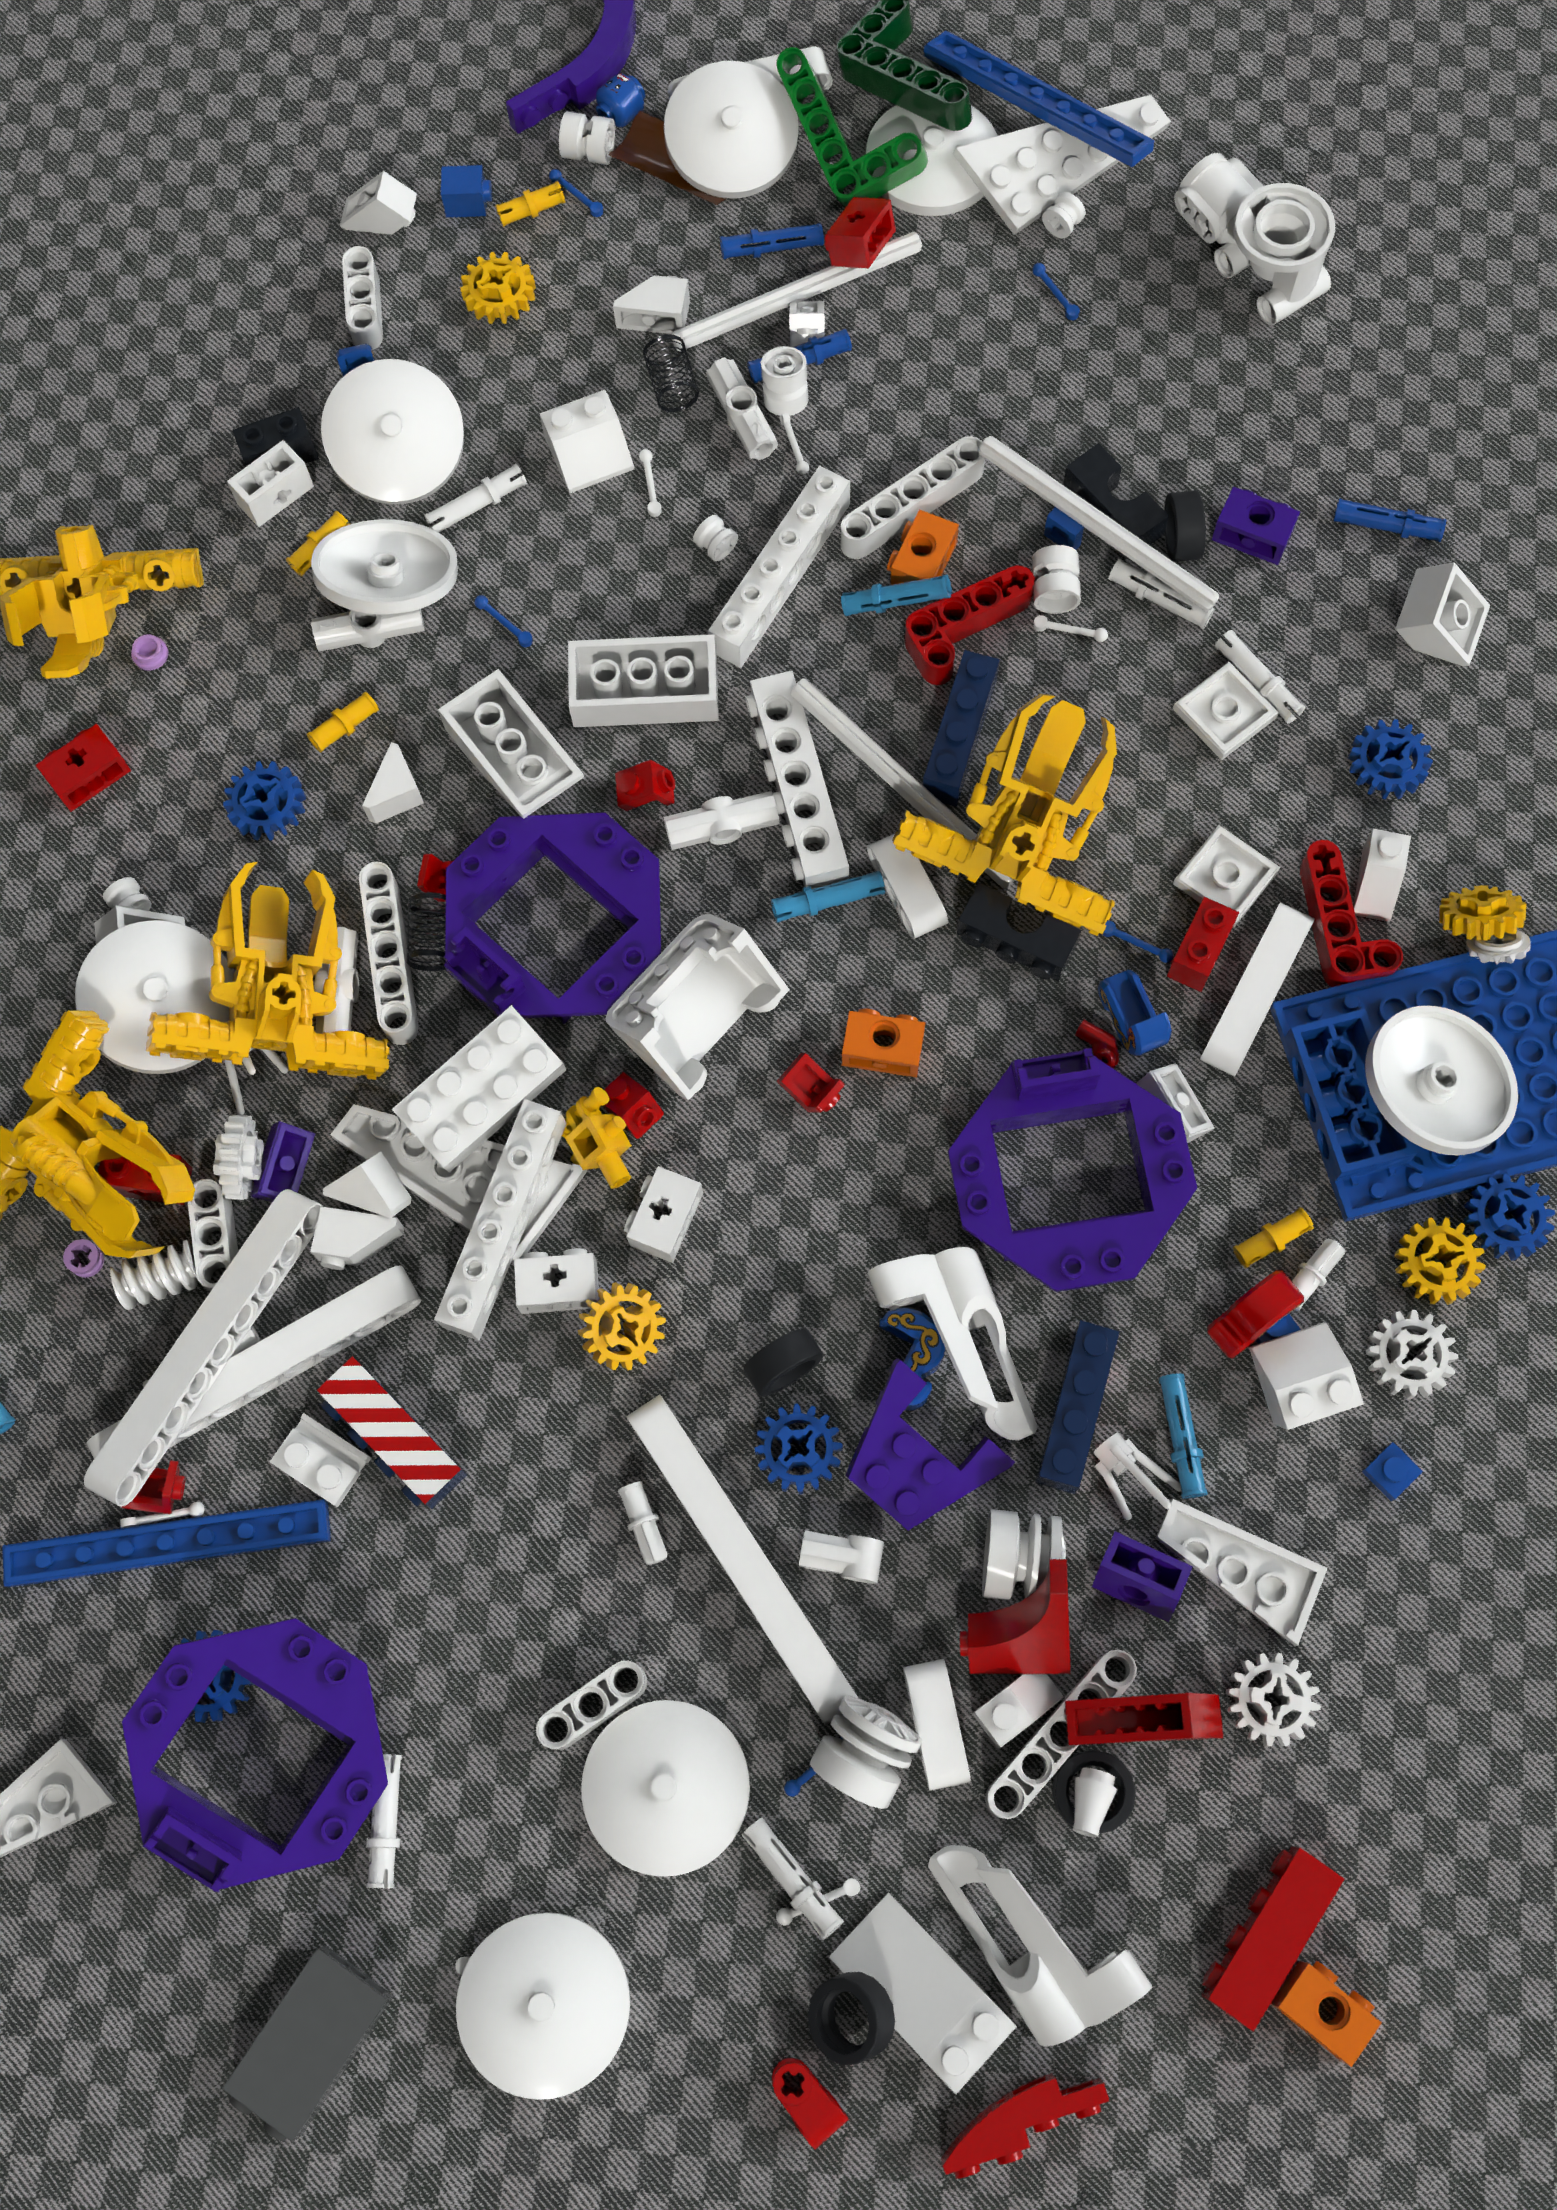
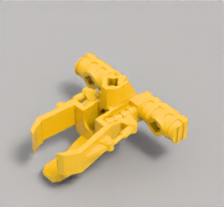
(79, 593)
(1026, 818)
(271, 996)
(69, 1136)

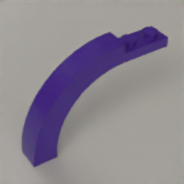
(584, 75)

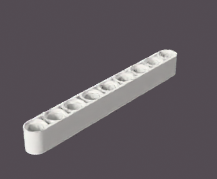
(203, 1349)
(296, 1349)
(741, 1558)

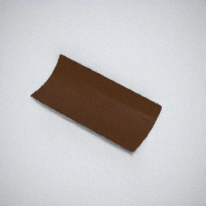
(646, 150)

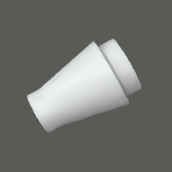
(1092, 1800)

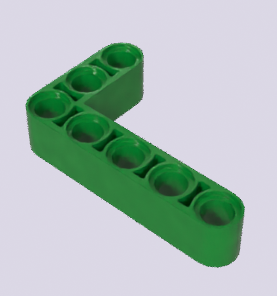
(832, 142)

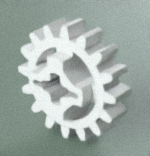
(238, 1157)
(1423, 1365)
(1271, 1719)

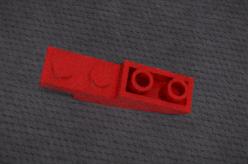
(1001, 2127)

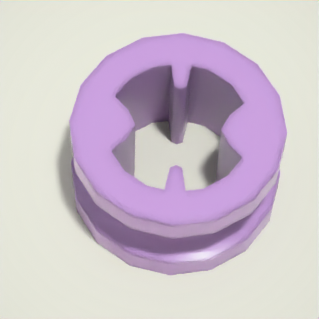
(95, 1256)

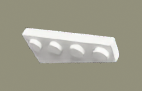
(1254, 1572)

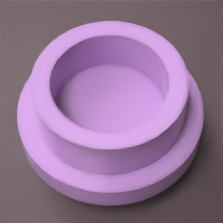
(149, 652)

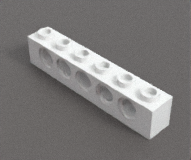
(780, 566)
(770, 697)
(501, 1220)

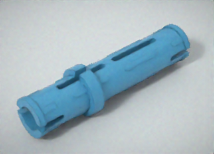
(884, 597)
(820, 898)
(1191, 1483)

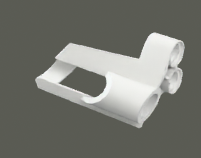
(960, 1301)
(1047, 1982)

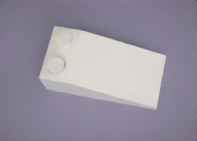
(509, 744)
(932, 1997)

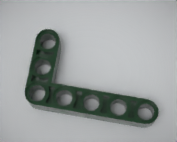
(871, 63)

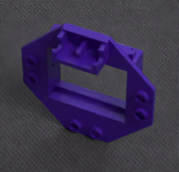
(598, 859)
(1084, 1250)
(305, 1675)

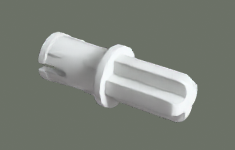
(1317, 1268)
(643, 1523)

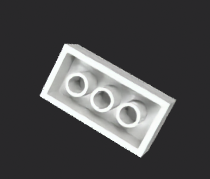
(643, 680)
(479, 1089)

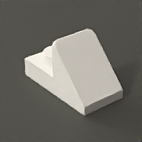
(806, 321)

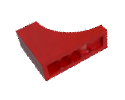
(1026, 1635)
(1144, 1719)

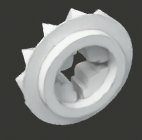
(1494, 950)

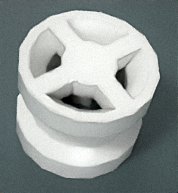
(1063, 215)
(715, 538)
(126, 894)

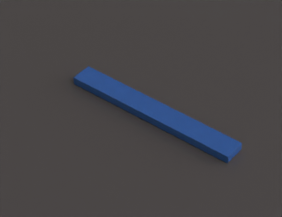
(1039, 98)
(166, 1543)

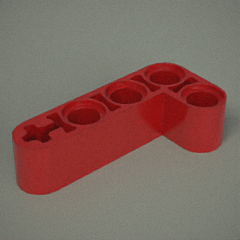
(1006, 591)
(1341, 915)

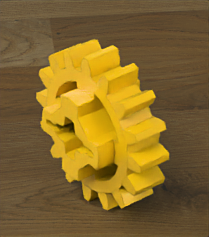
(498, 287)
(1482, 913)
(1442, 1276)
(635, 1320)

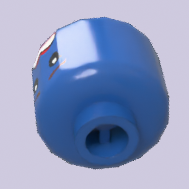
(620, 99)

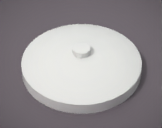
(731, 129)
(944, 183)
(392, 431)
(384, 566)
(146, 971)
(1441, 1080)
(665, 1788)
(543, 2005)

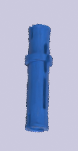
(732, 247)
(814, 350)
(1390, 520)

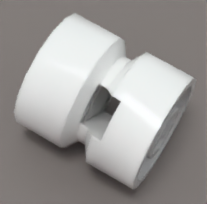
(586, 137)
(784, 380)
(1056, 579)

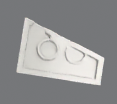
(49, 1798)

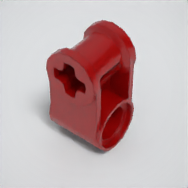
(810, 2107)

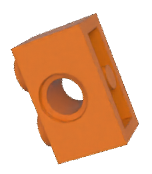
(927, 535)
(898, 1058)
(1350, 2028)

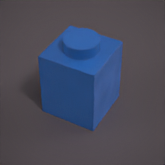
(465, 191)

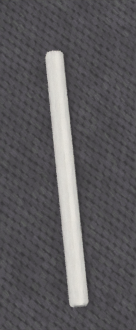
(794, 291)
(1099, 523)
(883, 764)

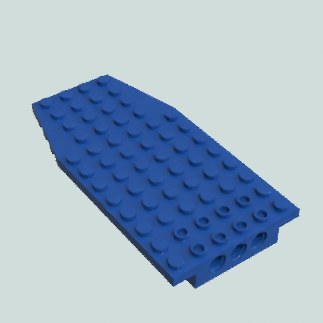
(1327, 1051)

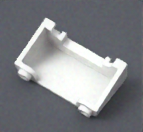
(693, 999)

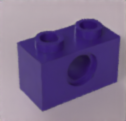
(1263, 541)
(1142, 1576)

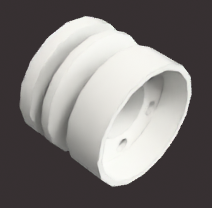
(1018, 1555)
(862, 1758)

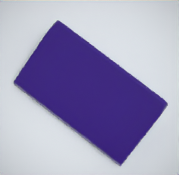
(282, 1161)

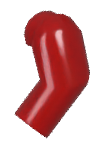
(1102, 1042)

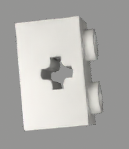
(270, 483)
(663, 1236)
(536, 1271)

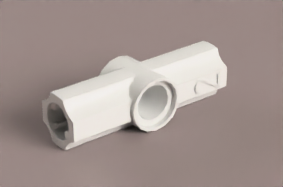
(748, 422)
(348, 629)
(721, 820)
(347, 984)

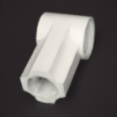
(852, 1557)

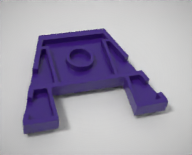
(904, 1469)

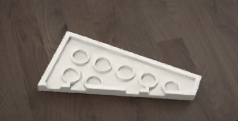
(1033, 165)
(461, 1190)

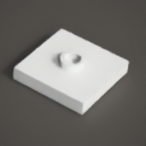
(1225, 710)
(1227, 872)

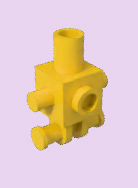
(597, 1138)

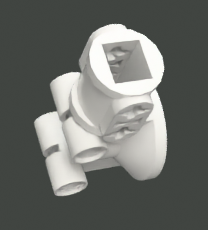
(1272, 227)

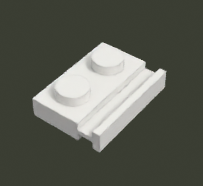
(320, 1460)

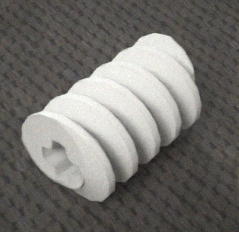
(155, 1278)

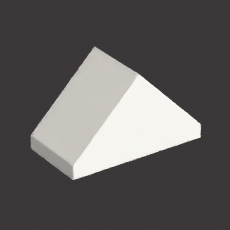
(392, 788)
(371, 1187)

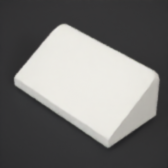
(1173, 1089)

